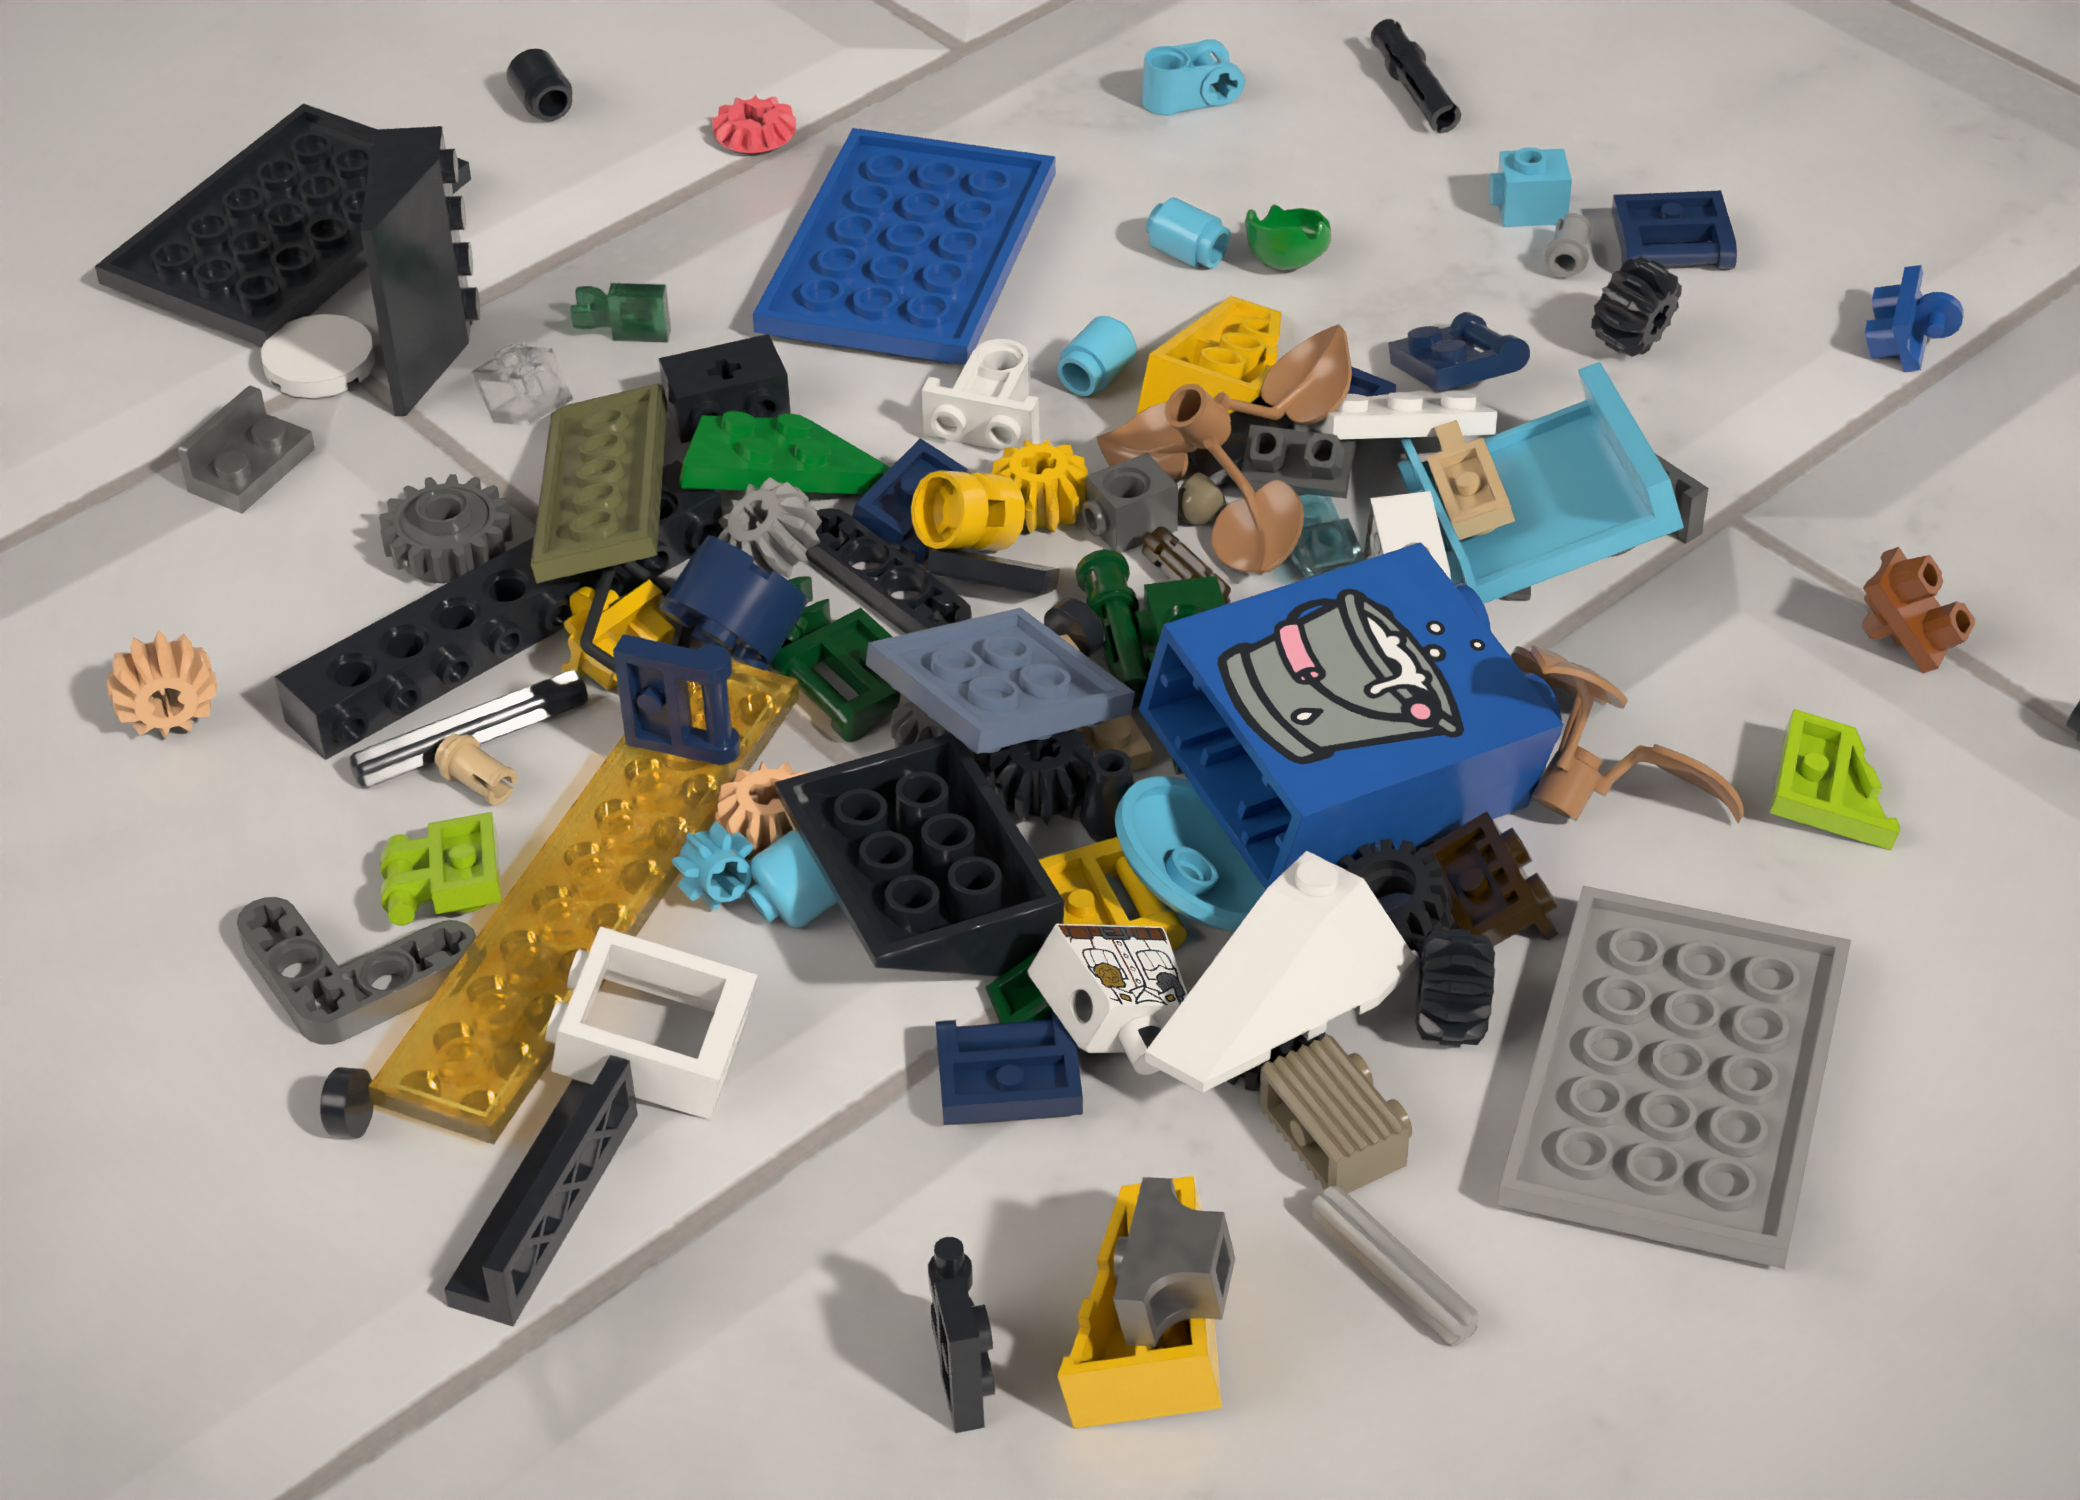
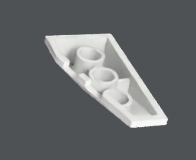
(1293, 964)

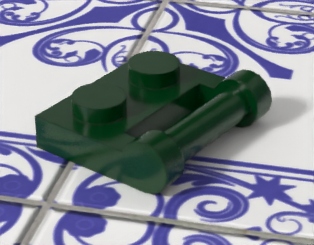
(844, 650)

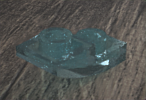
(1324, 539)

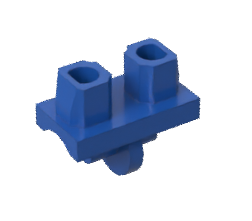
(1907, 318)

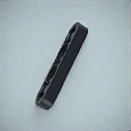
(878, 584)

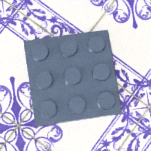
(999, 680)

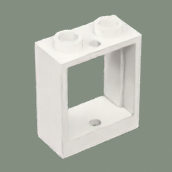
(657, 1073)

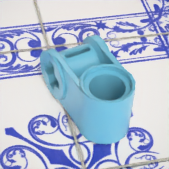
(1183, 77)

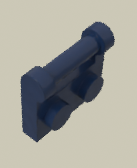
(1675, 218)
(1448, 357)
(657, 699)
(1007, 1071)

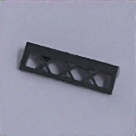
(545, 1196)

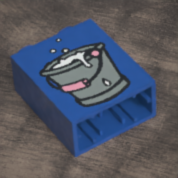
(1349, 712)

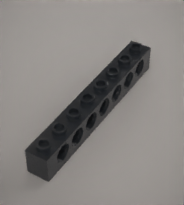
(464, 631)

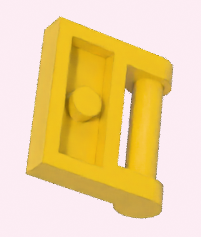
(1090, 898)

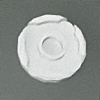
(318, 355)

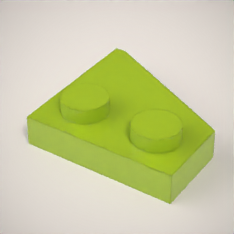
(1829, 782)

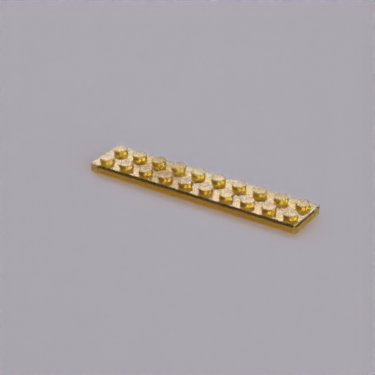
(603, 866)

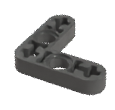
(349, 988)

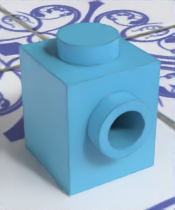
(1531, 187)

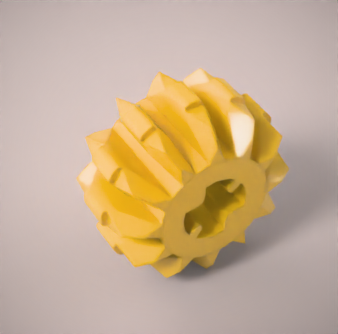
(1049, 481)

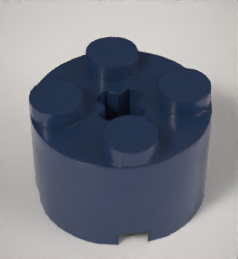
(734, 603)

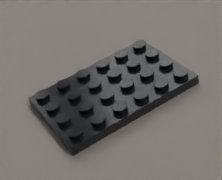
(260, 233)

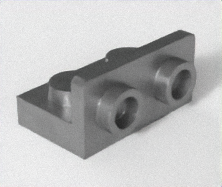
(241, 452)

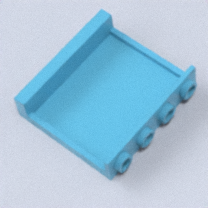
(1577, 491)

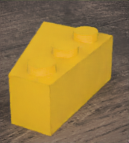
(1123, 1382)

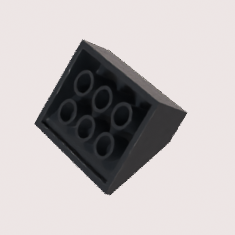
(417, 259)
(925, 859)

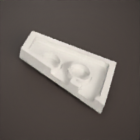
(1407, 415)

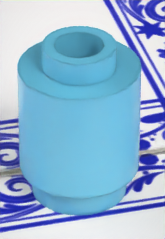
(1187, 233)
(1096, 356)

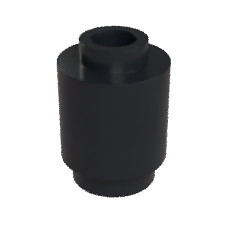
(540, 84)

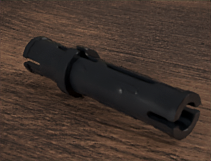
(1407, 63)

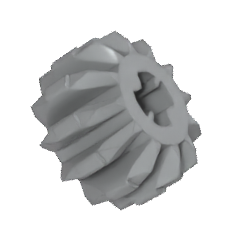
(772, 526)

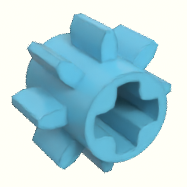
(714, 866)

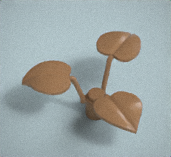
(1265, 526)
(1574, 771)

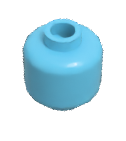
(789, 883)

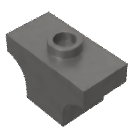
(1170, 1265)

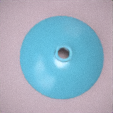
(1185, 853)

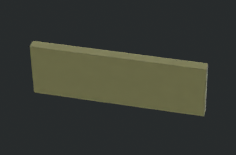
(601, 483)

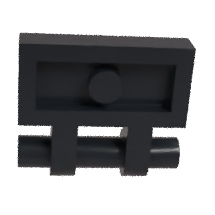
(960, 1335)

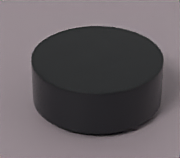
(1079, 622)
(346, 1102)

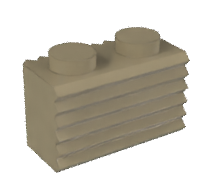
(1335, 1115)

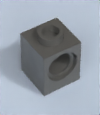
(1130, 502)

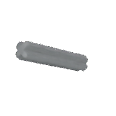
(1394, 1265)

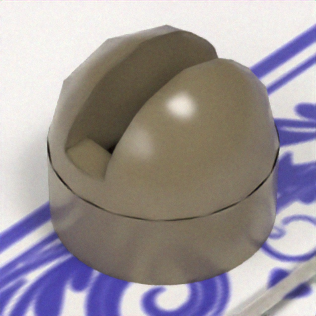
(1200, 500)

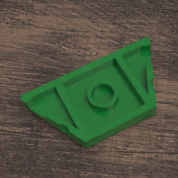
(748, 450)

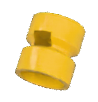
(967, 511)

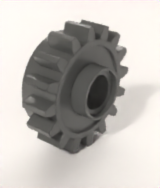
(445, 528)

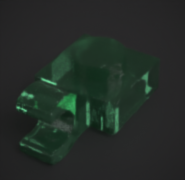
(629, 309)

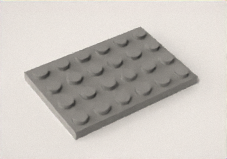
(1678, 1076)

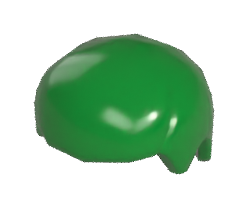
(1288, 237)

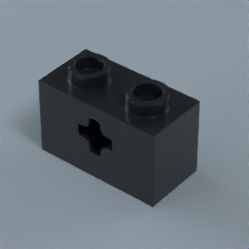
(723, 379)

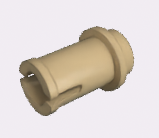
(464, 761)

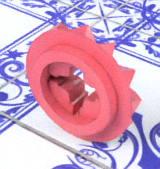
(740, 127)

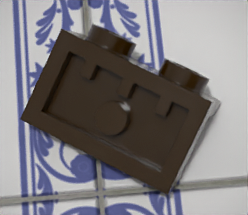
(1489, 881)

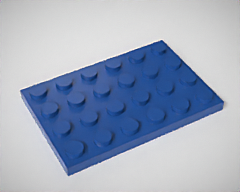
(906, 246)

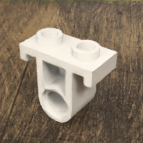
(988, 402)

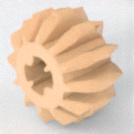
(161, 684)
(754, 808)

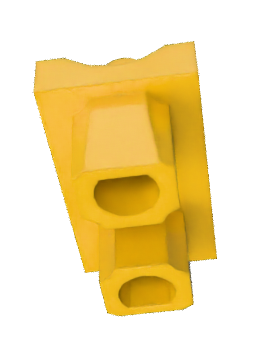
(631, 616)

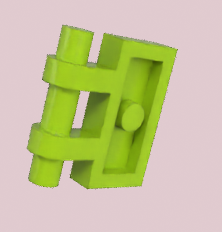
(451, 867)

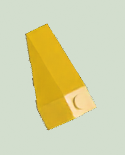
(1220, 351)

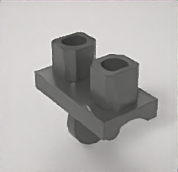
(1301, 459)

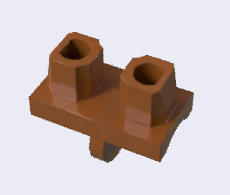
(1907, 611)

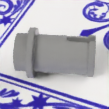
(1568, 251)

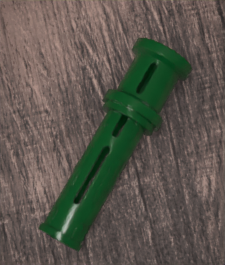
(1115, 608)

